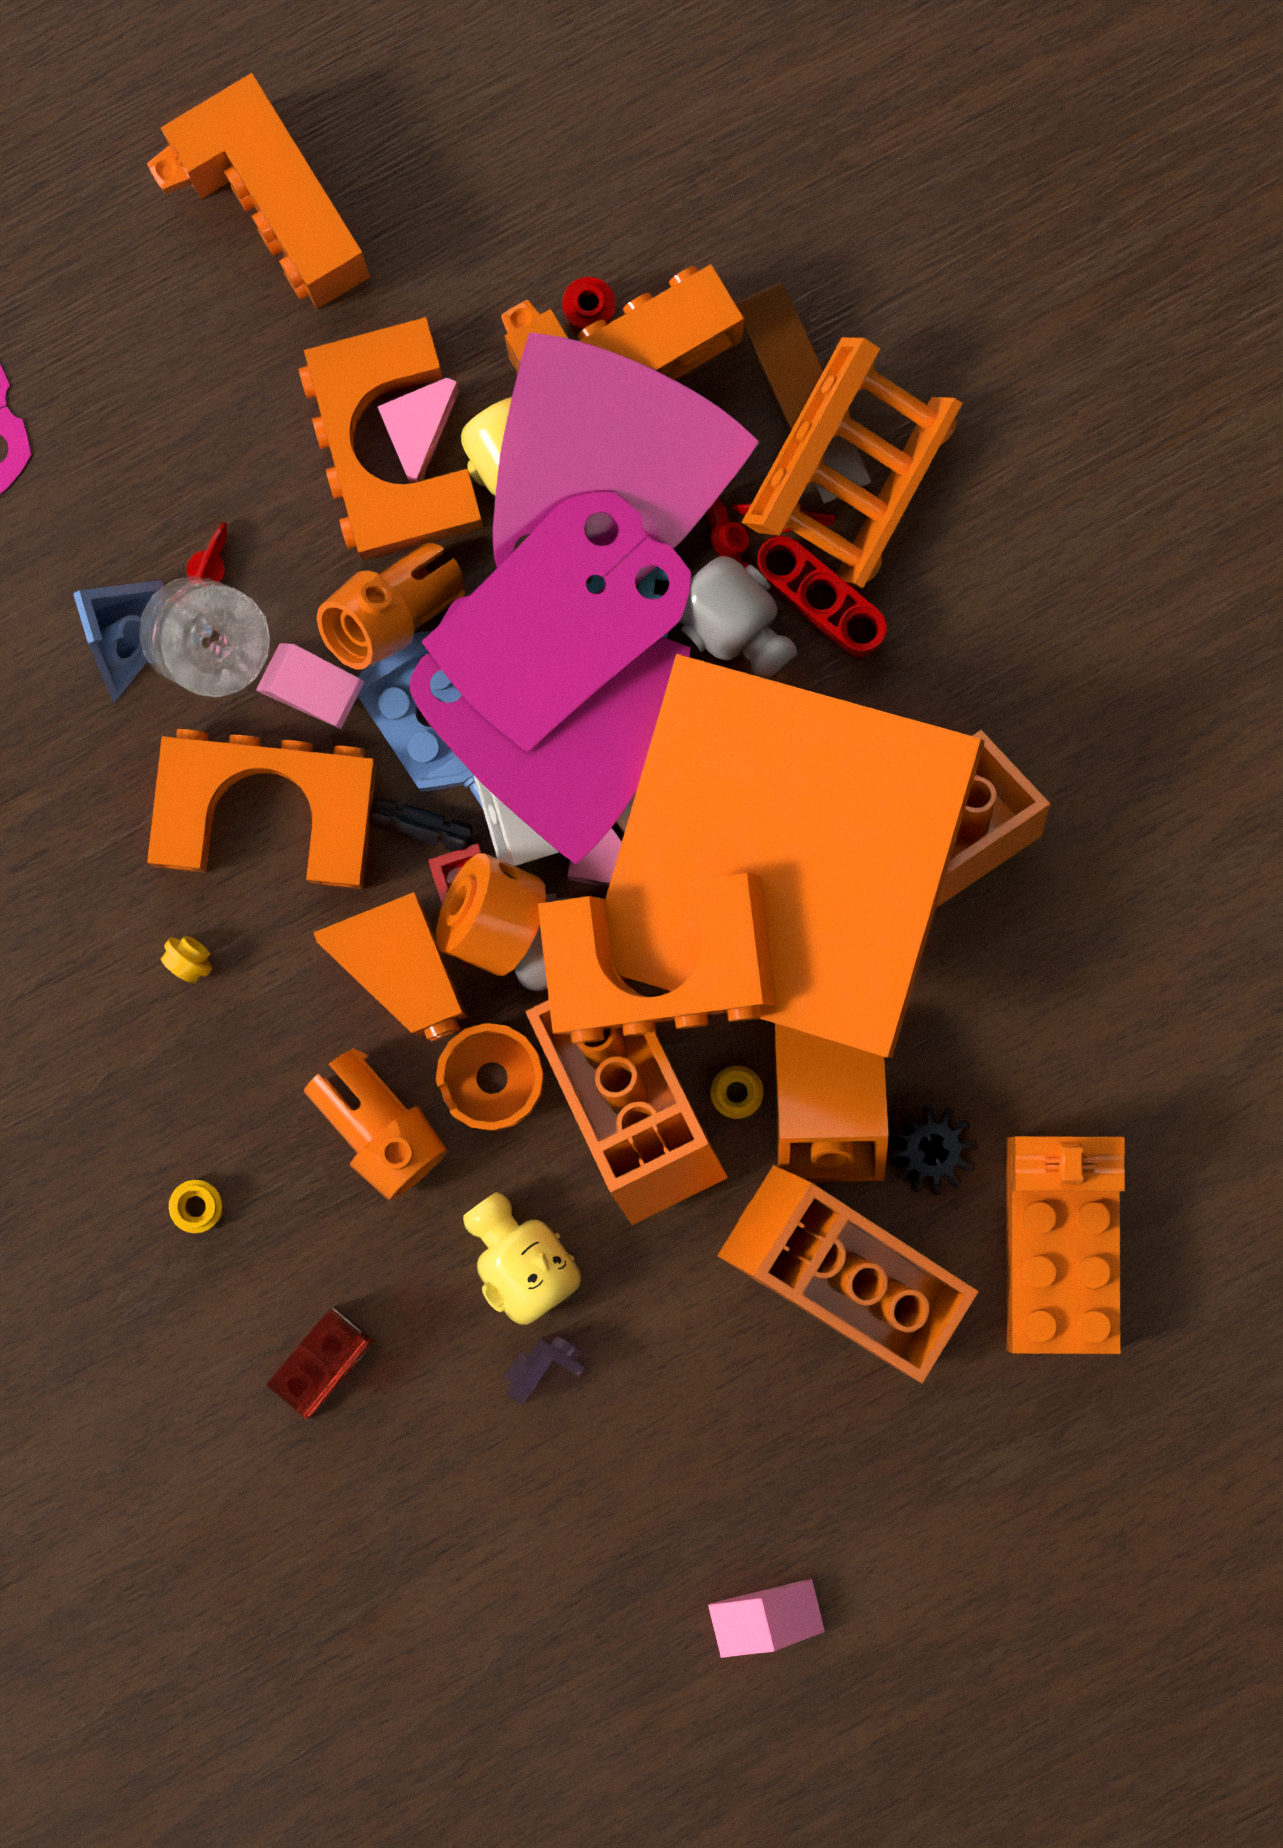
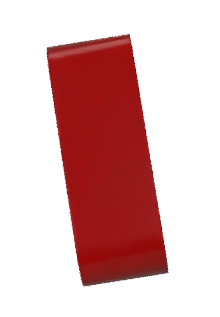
(831, 621)

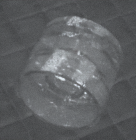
(188, 612)

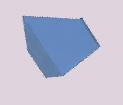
(112, 629)

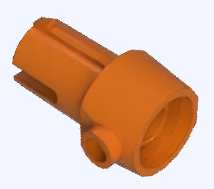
(380, 612)
(390, 1141)

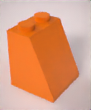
(399, 964)
(829, 1109)

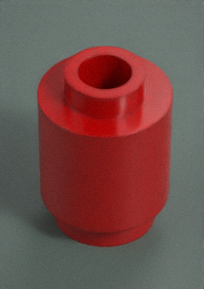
(587, 290)

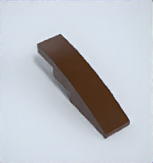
(792, 371)

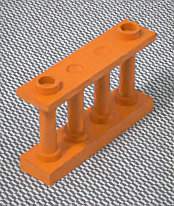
(803, 461)

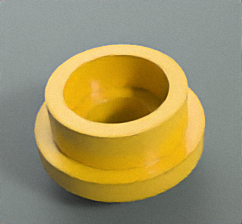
(186, 958)
(746, 1077)
(180, 1198)

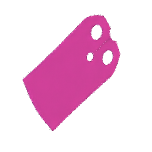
(534, 634)

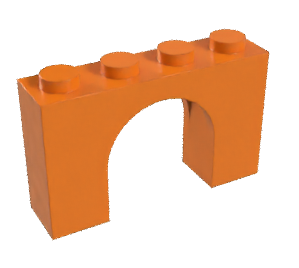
(345, 381)
(199, 771)
(729, 976)

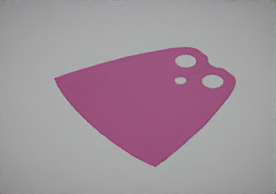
(609, 425)
(582, 770)

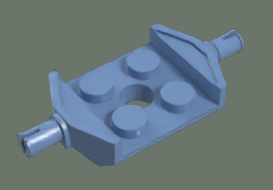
(394, 711)

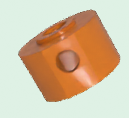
(490, 914)
(459, 1070)

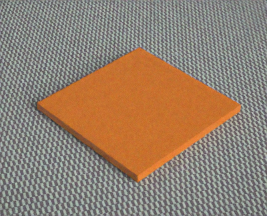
(835, 813)

